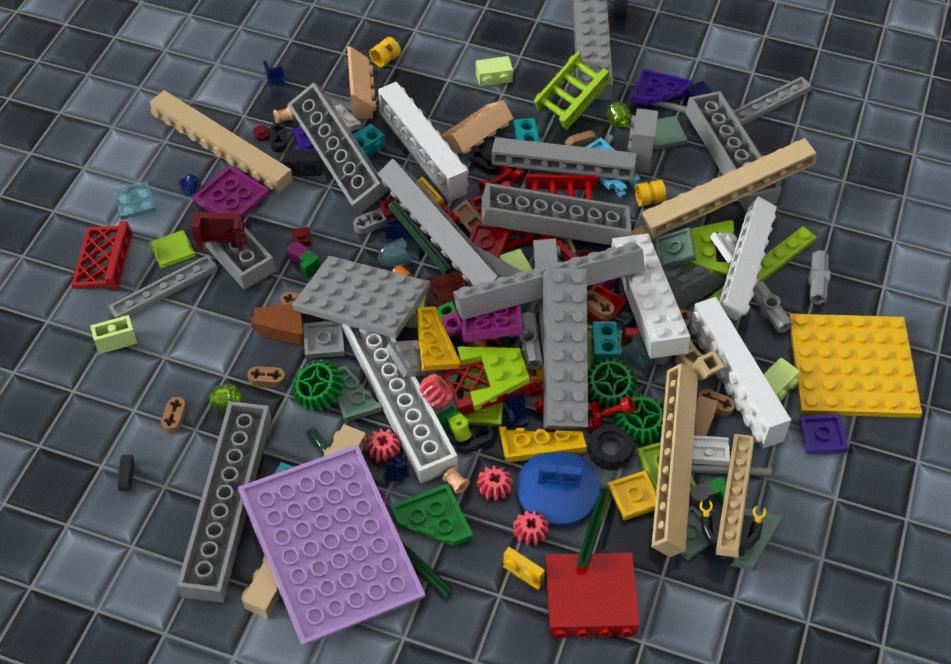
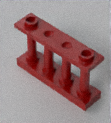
(568, 182)

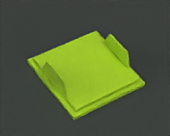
(172, 249)

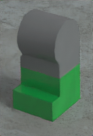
(708, 491)

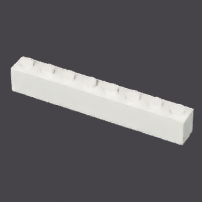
(747, 258)

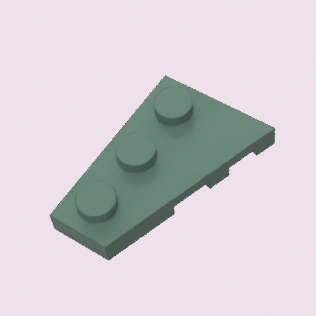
(355, 400)
(752, 555)

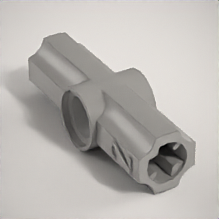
(819, 277)
(771, 307)
(531, 342)

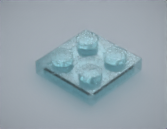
(134, 200)

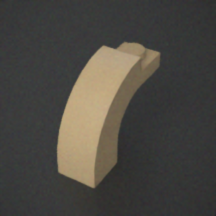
(704, 365)

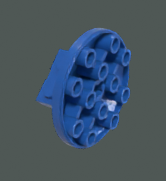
(559, 487)

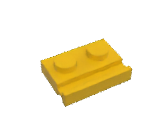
(523, 568)

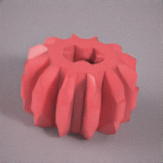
(436, 391)
(383, 445)
(494, 483)
(523, 523)

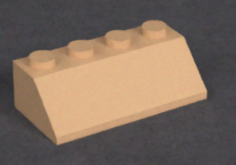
(361, 85)
(477, 127)

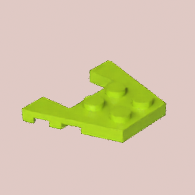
(706, 249)
(503, 369)

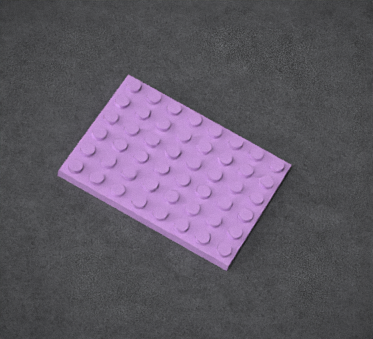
(330, 544)

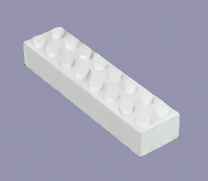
(423, 142)
(654, 303)
(741, 374)

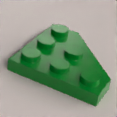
(433, 516)

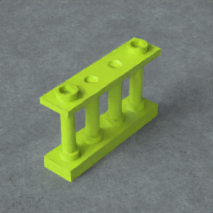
(580, 103)

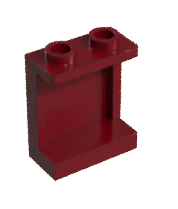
(218, 229)

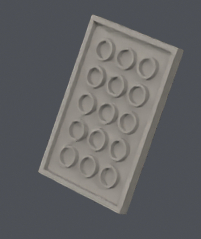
(361, 296)

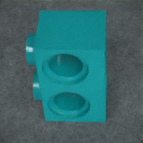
(526, 130)
(370, 140)
(604, 339)

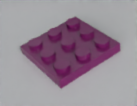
(231, 193)
(493, 325)

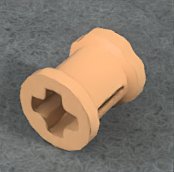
(283, 115)
(455, 480)

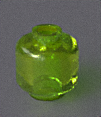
(619, 114)
(223, 394)

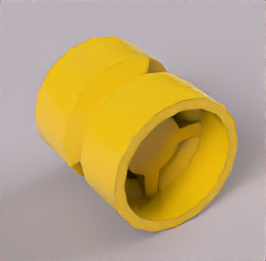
(385, 52)
(649, 193)

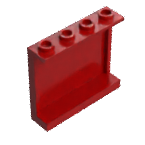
(591, 599)

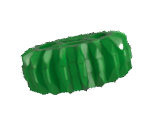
(625, 378)
(321, 390)
(652, 417)

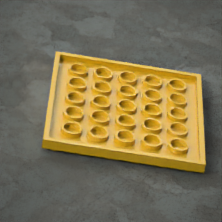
(854, 366)

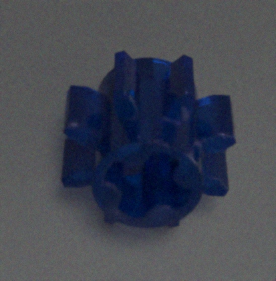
(189, 184)
(397, 469)

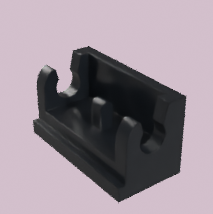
(303, 162)

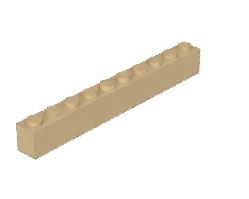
(221, 142)
(729, 188)
(675, 461)
(263, 591)

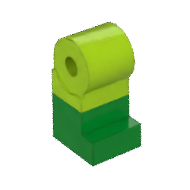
(456, 423)

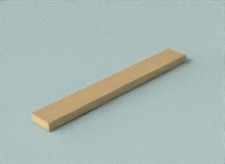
(735, 496)

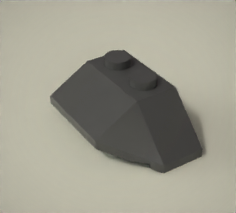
(694, 284)

